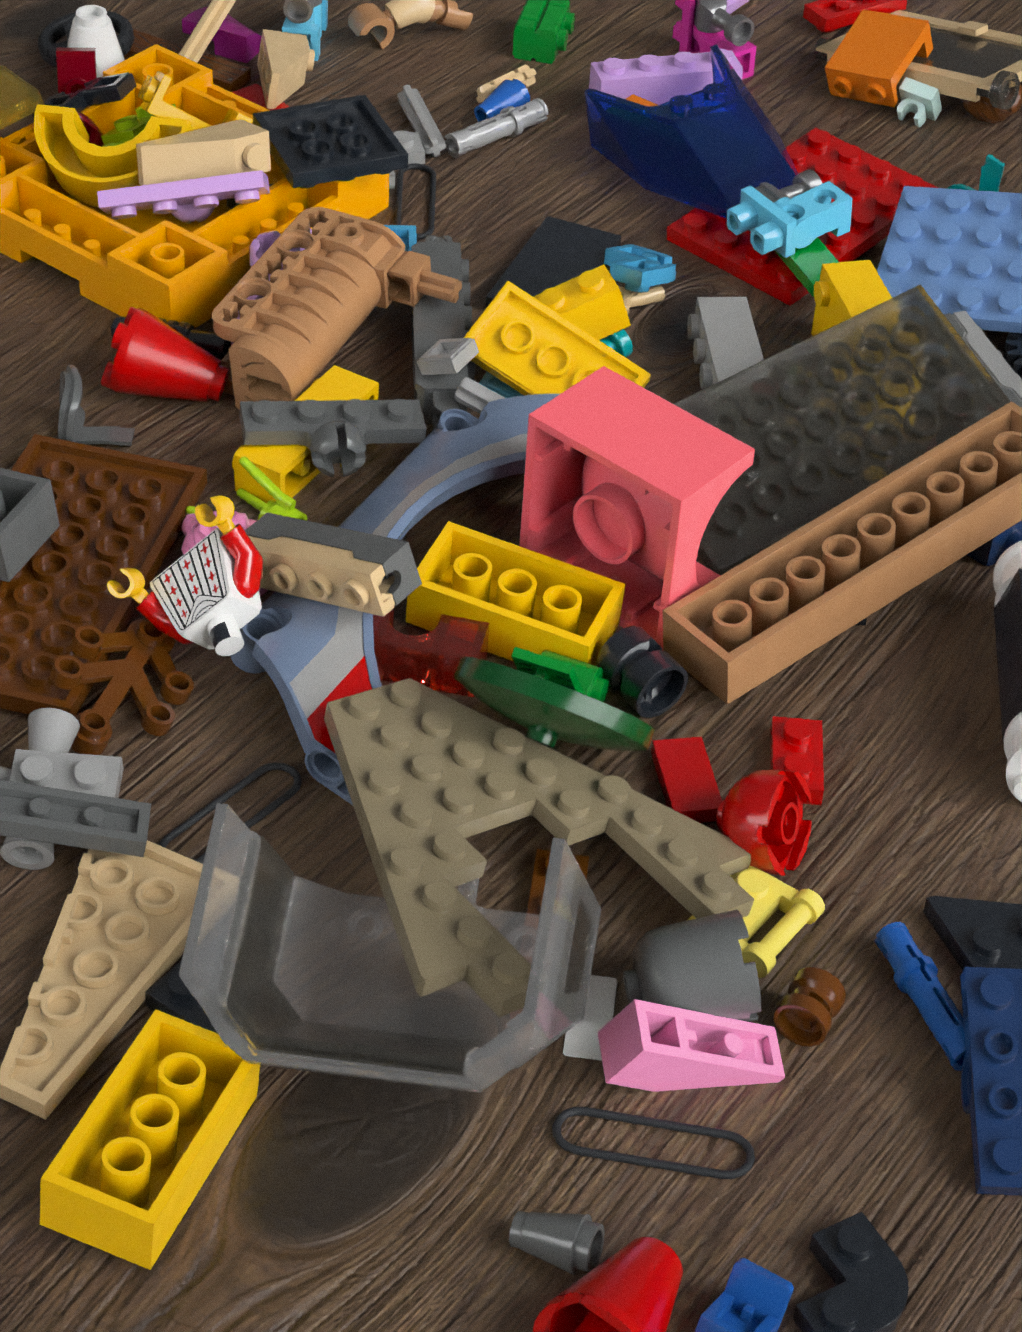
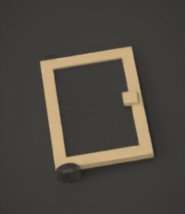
(964, 60)

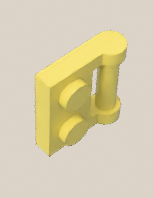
(770, 895)

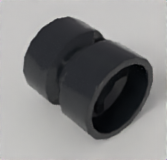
(642, 671)

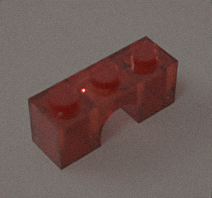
(431, 656)

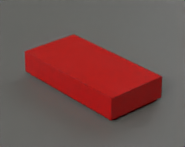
(687, 777)

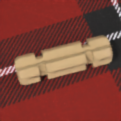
(521, 73)

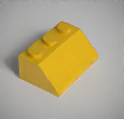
(589, 302)

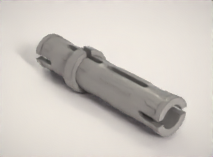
(508, 123)

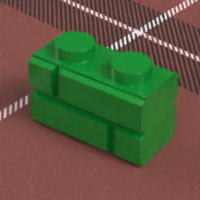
(542, 30)

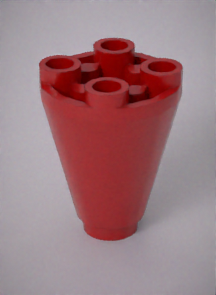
(161, 362)

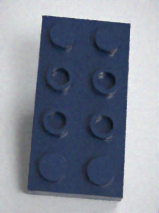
(993, 1076)

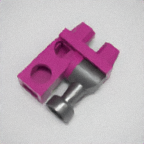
(708, 24)

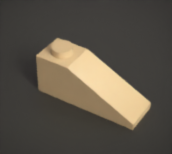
(283, 64)
(204, 153)

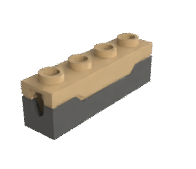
(334, 564)

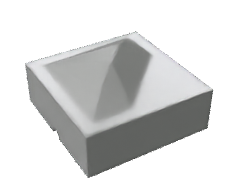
(447, 356)

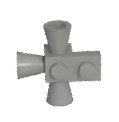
(52, 766)

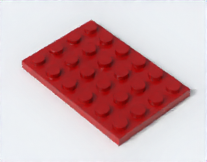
(867, 179)

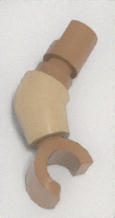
(404, 13)

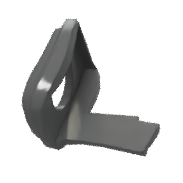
(73, 416)

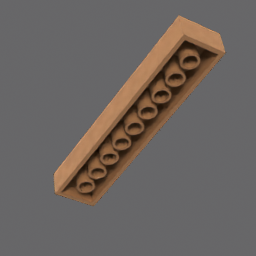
(850, 560)

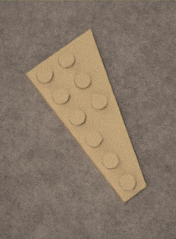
(107, 949)

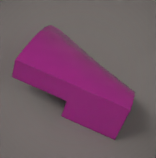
(232, 38)

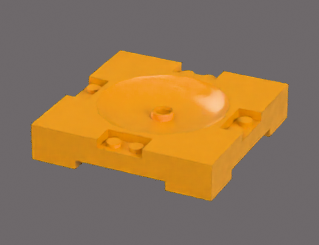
(154, 258)

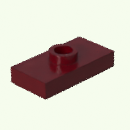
(75, 68)

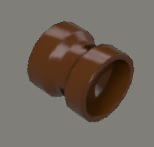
(808, 1009)

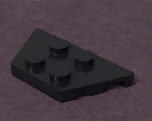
(978, 930)

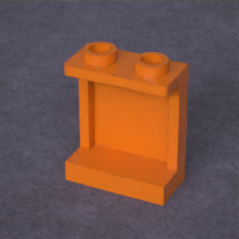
(877, 56)

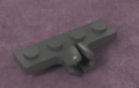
(332, 429)

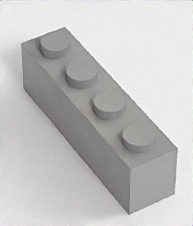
(723, 338)

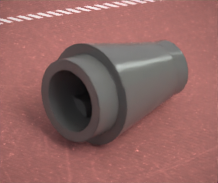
(559, 1239)

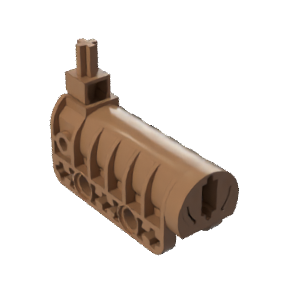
(315, 300)

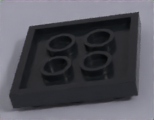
(331, 141)

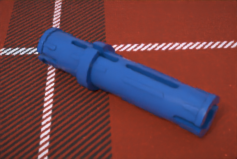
(918, 978)

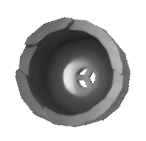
(696, 968)

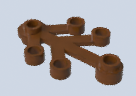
(144, 646)

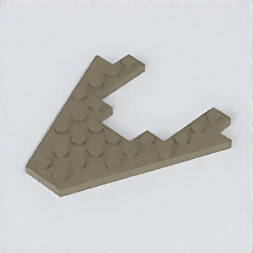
(441, 772)

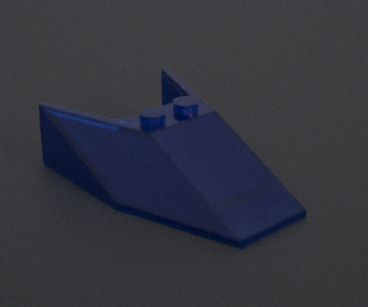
(696, 144)

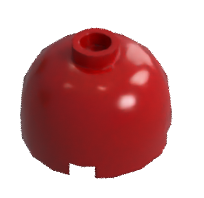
(766, 818)

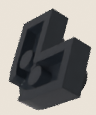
(867, 1277)

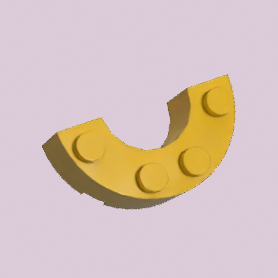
(86, 167)

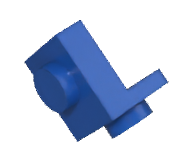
(750, 1303)

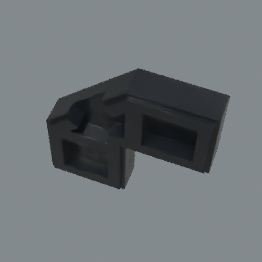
(96, 91)

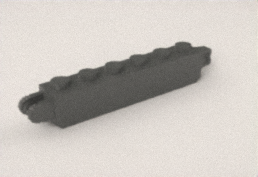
(437, 320)

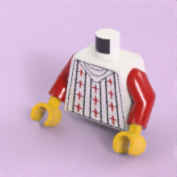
(208, 589)

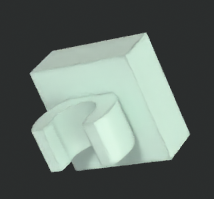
(918, 99)

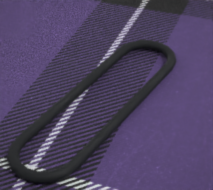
(431, 201)
(232, 791)
(650, 1162)

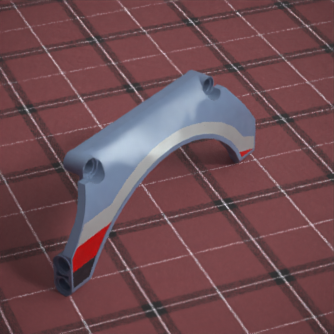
(327, 650)

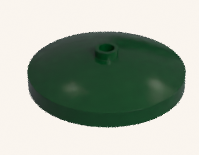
(551, 709)

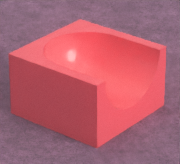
(626, 490)

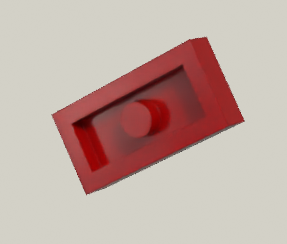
(798, 746)

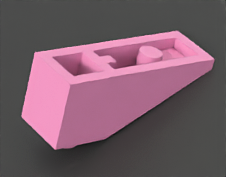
(686, 1049)

